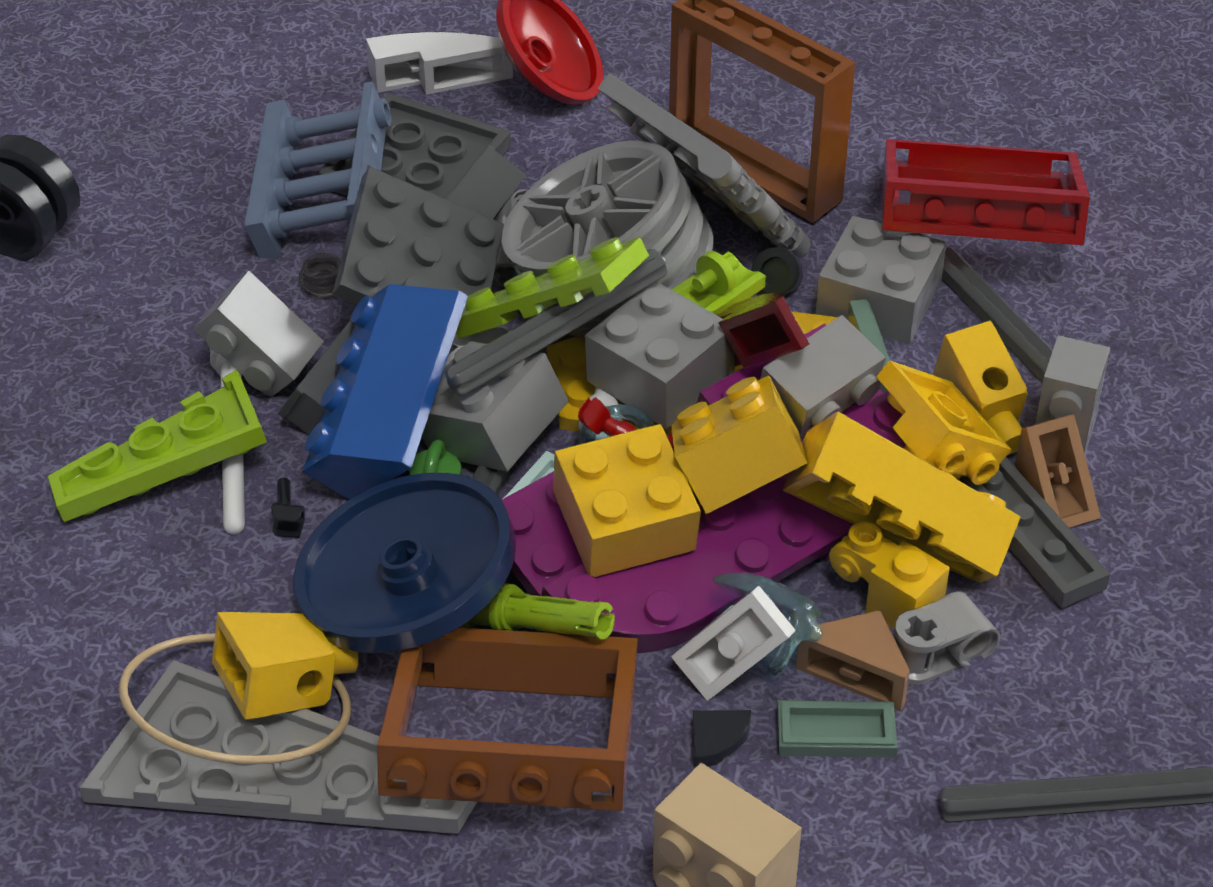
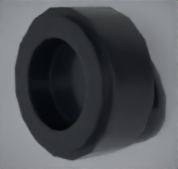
(781, 270)

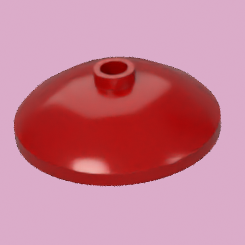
(550, 49)

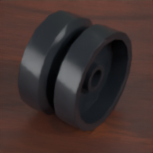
(35, 196)

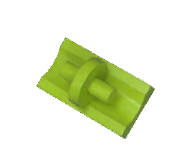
(720, 282)

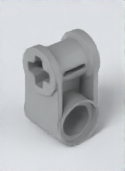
(943, 637)

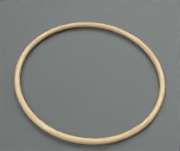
(211, 755)

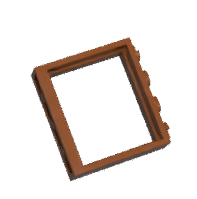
(785, 55)
(511, 770)

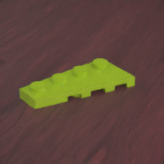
(564, 283)
(159, 452)

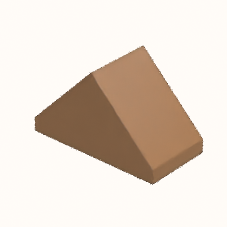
(1056, 467)
(858, 657)

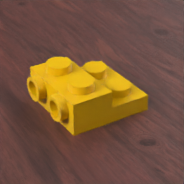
(942, 424)

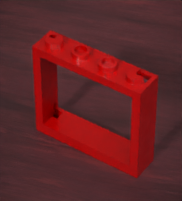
(984, 192)

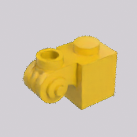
(897, 575)

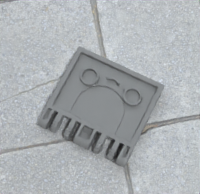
(705, 166)

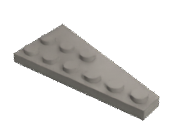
(324, 787)

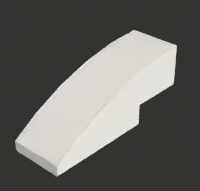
(436, 61)

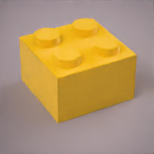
(736, 442)
(625, 500)

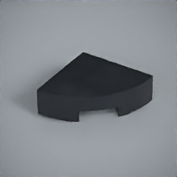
(718, 734)

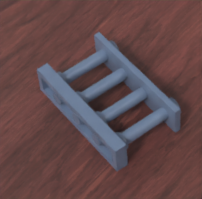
(280, 160)

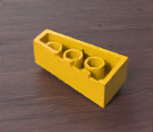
(878, 482)

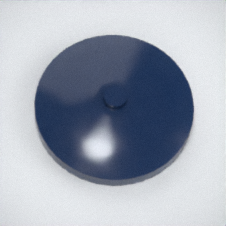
(405, 562)

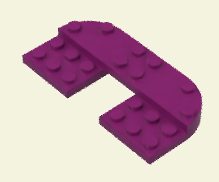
(675, 596)

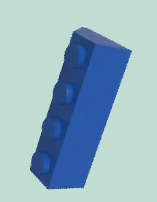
(383, 387)

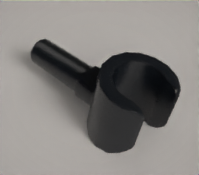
(288, 518)

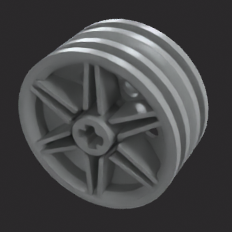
(604, 195)

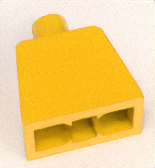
(986, 376)
(276, 662)

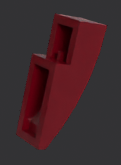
(761, 329)

